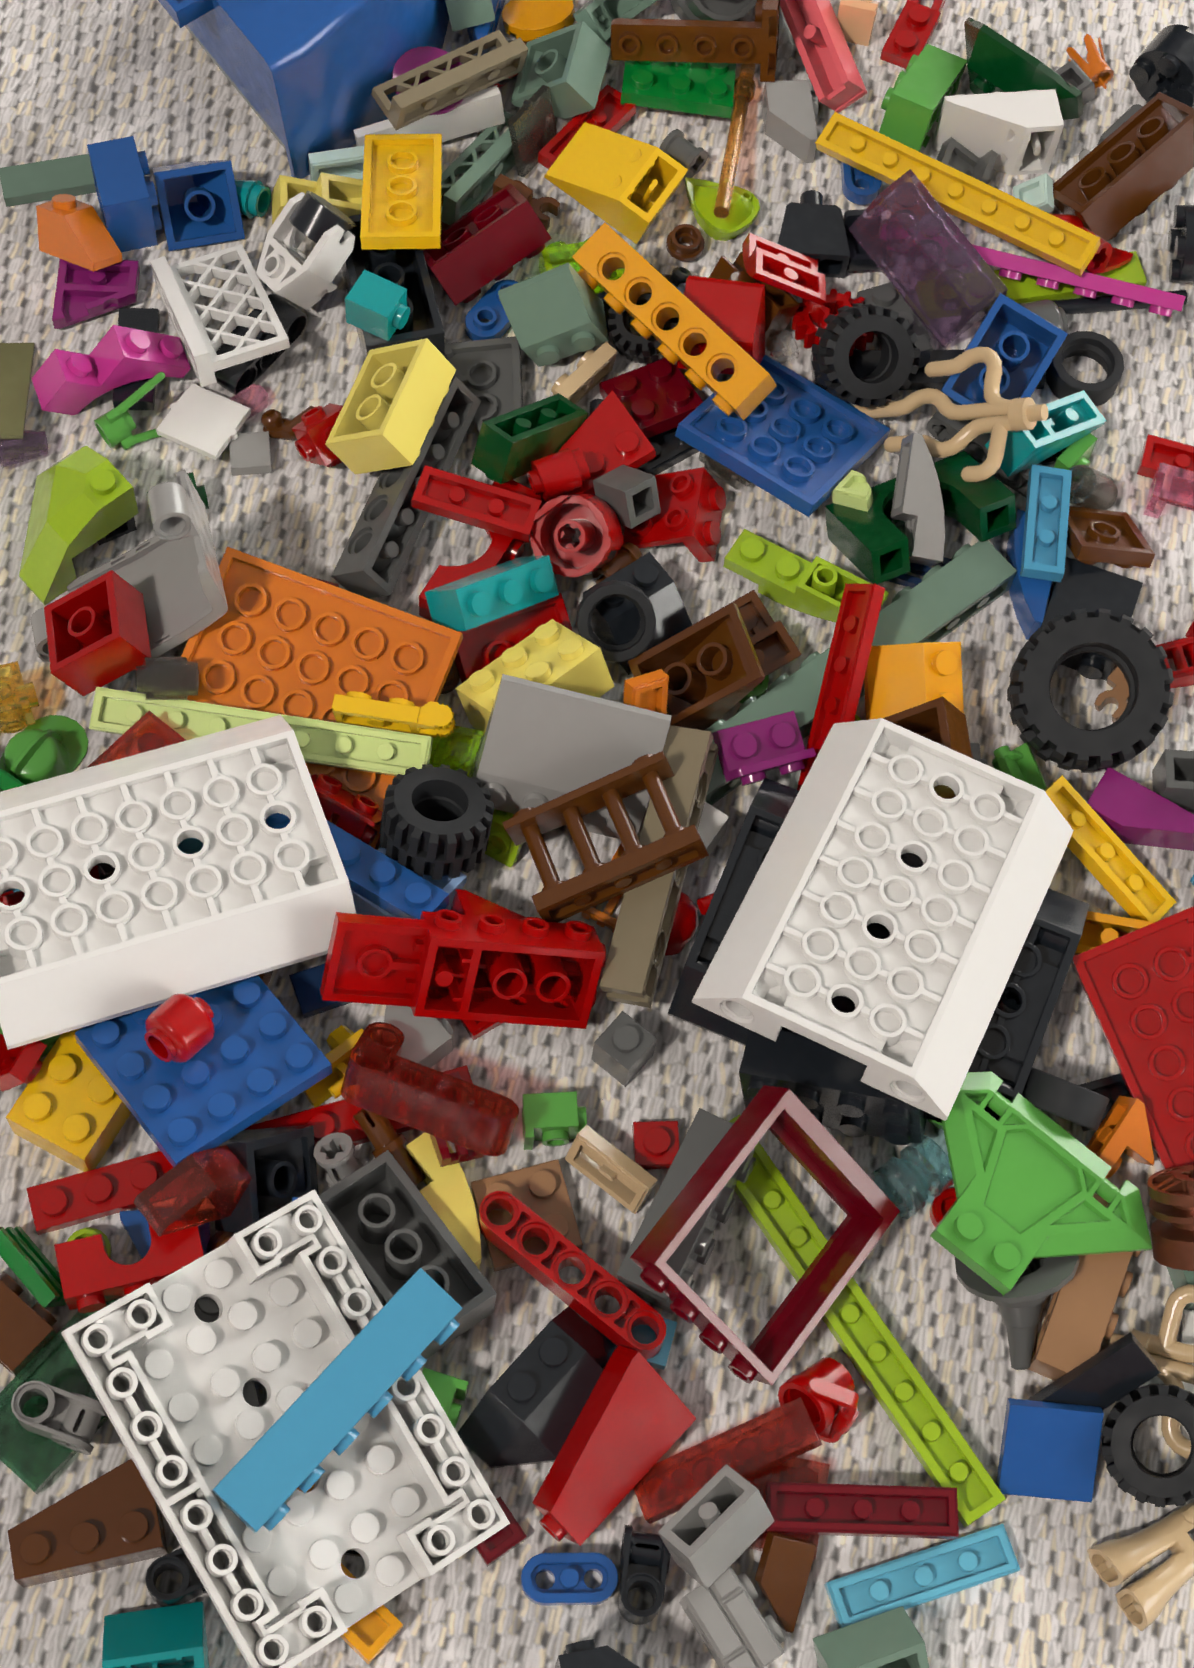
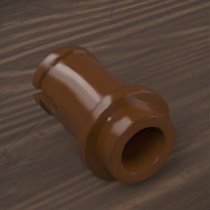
(626, 555)

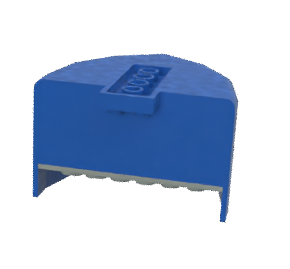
(311, 61)

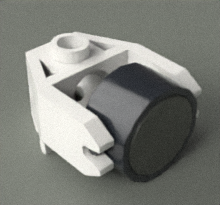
(288, 269)

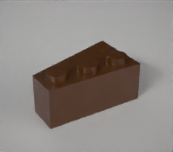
(90, 1530)

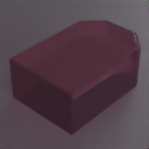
(253, 397)

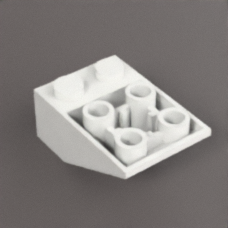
(1015, 125)

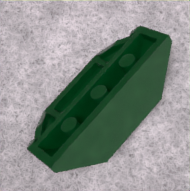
(1002, 66)

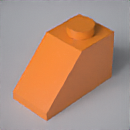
(75, 233)

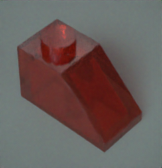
(194, 1191)

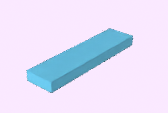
(923, 1576)

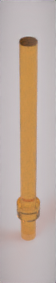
(743, 94)

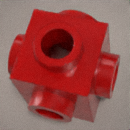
(314, 432)

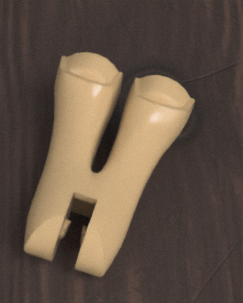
(1124, 1556)

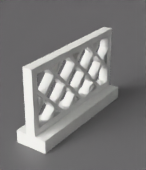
(193, 329)

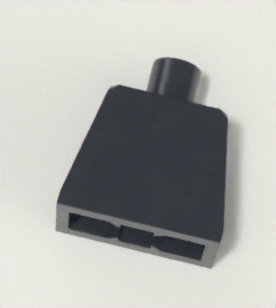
(817, 233)

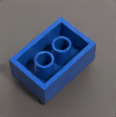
(1024, 346)

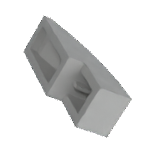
(919, 502)

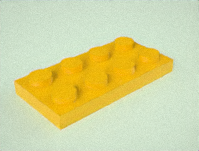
(401, 192)

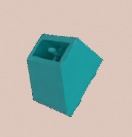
(156, 1638)

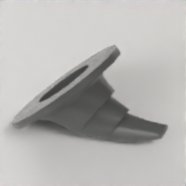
(1024, 1304)

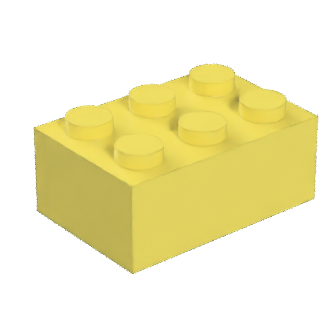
(391, 407)
(546, 656)

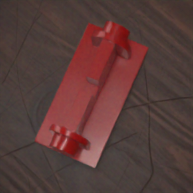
(356, 812)

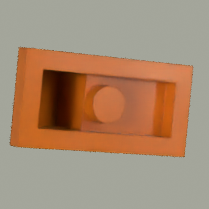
(1123, 1131)

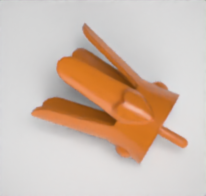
(1097, 67)

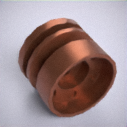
(1173, 1207)

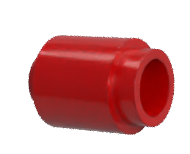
(558, 473)

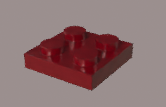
(654, 396)

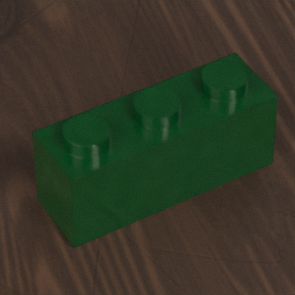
(524, 435)

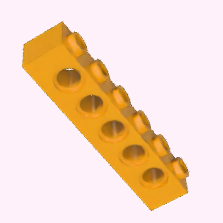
(607, 252)

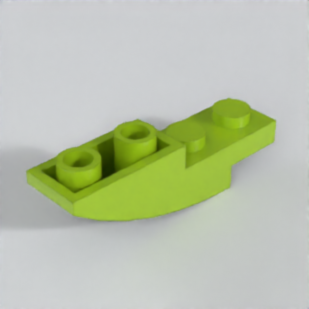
(789, 579)

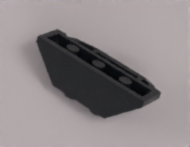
(539, 1395)

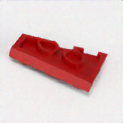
(490, 640)

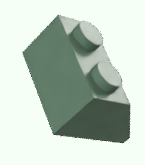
(569, 64)
(554, 315)
(876, 1642)

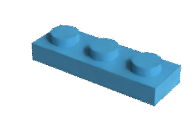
(1046, 523)

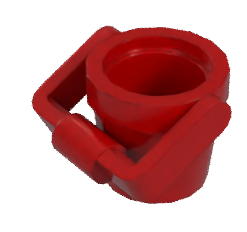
(826, 1391)

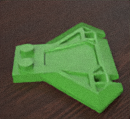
(1027, 1189)

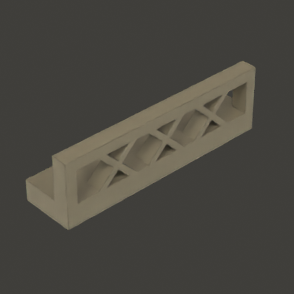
(450, 85)

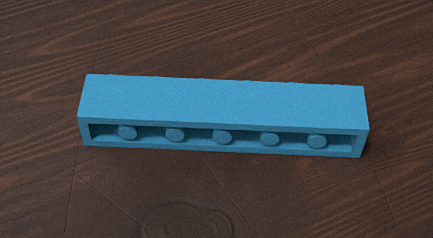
(336, 1401)

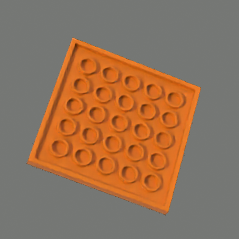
(302, 640)

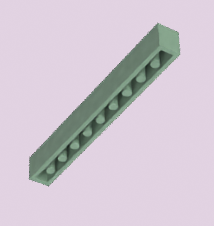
(915, 615)

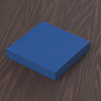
(1049, 1450)

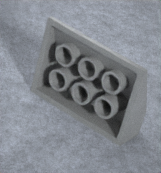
(558, 740)

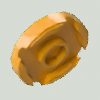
(536, 17)

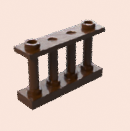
(637, 864)

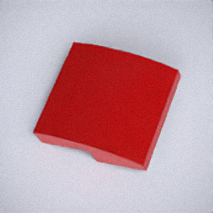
(783, 268)

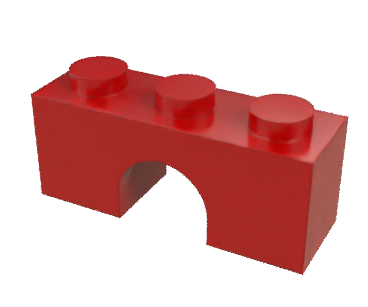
(93, 1278)

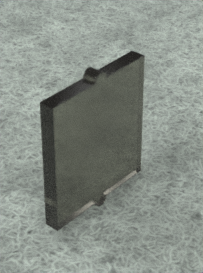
(532, 129)

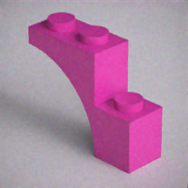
(122, 356)

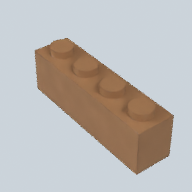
(1082, 1313)

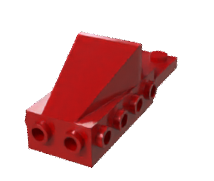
(467, 964)

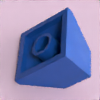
(198, 203)

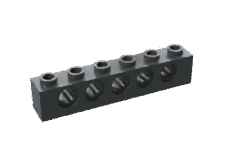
(388, 521)

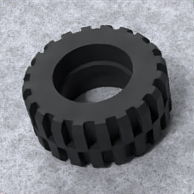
(1123, 645)

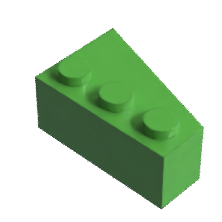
(919, 96)

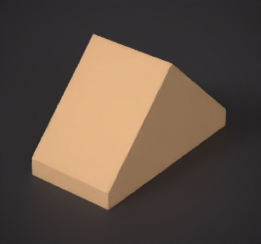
(857, 20)

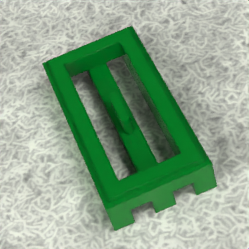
(31, 1266)

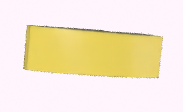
(338, 190)
(448, 1195)

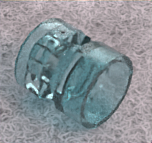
(919, 1173)

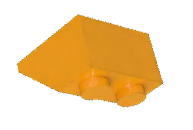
(912, 675)

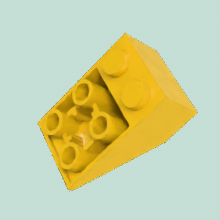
(617, 178)

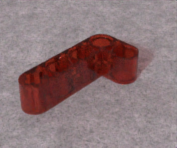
(425, 1097)

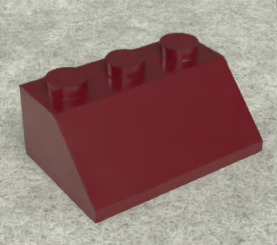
(486, 244)

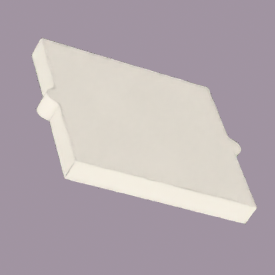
(203, 421)

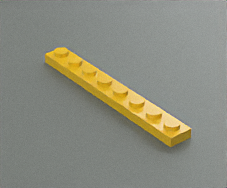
(961, 194)

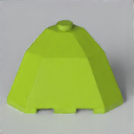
(70, 511)

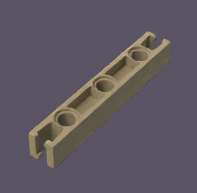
(650, 909)

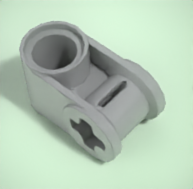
(67, 1420)

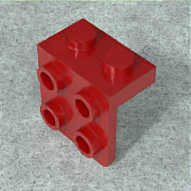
(689, 514)

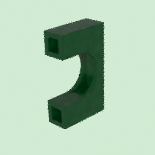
(883, 550)

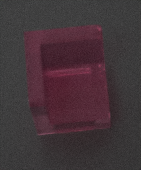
(1170, 486)

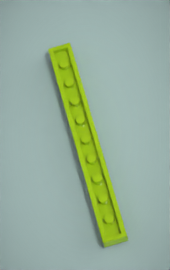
(871, 1346)

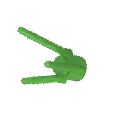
(117, 423)

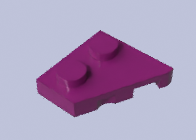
(88, 294)

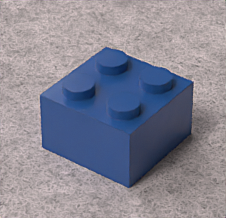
(125, 193)

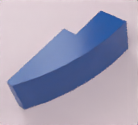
(1027, 594)

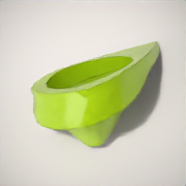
(742, 211)

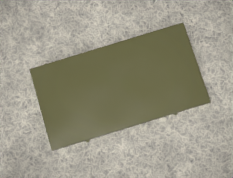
(15, 379)

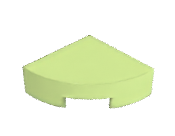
(853, 492)

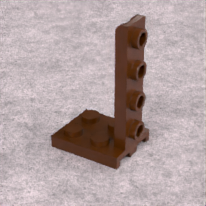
(702, 40)

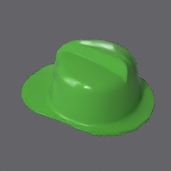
(45, 749)

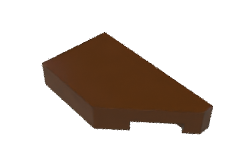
(784, 1575)

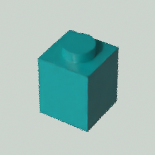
(377, 305)

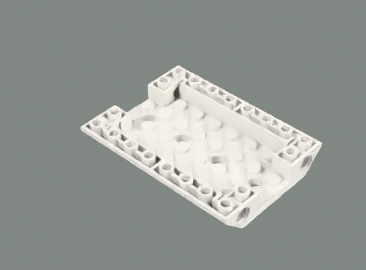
(165, 917)
(950, 922)
(176, 1399)

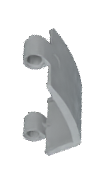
(172, 571)

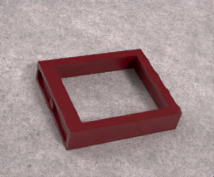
(820, 1154)

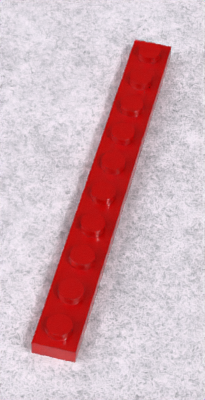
(115, 1186)

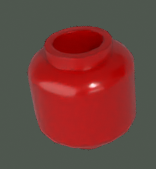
(179, 1028)

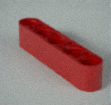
(563, 1253)

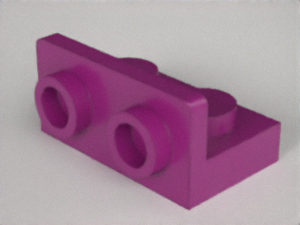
(761, 746)

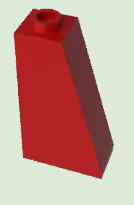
(611, 1447)

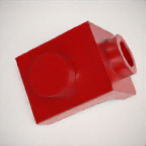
(19, 1064)

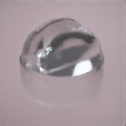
(782, 347)

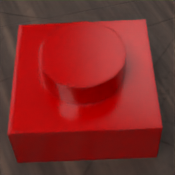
(655, 1143)

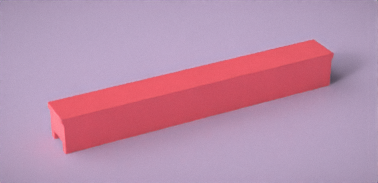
(824, 52)

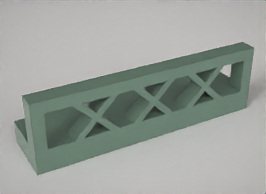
(479, 174)

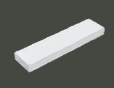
(472, 115)

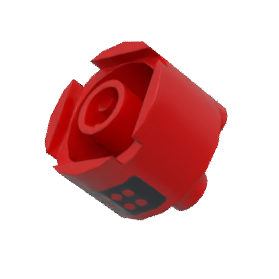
(556, 526)

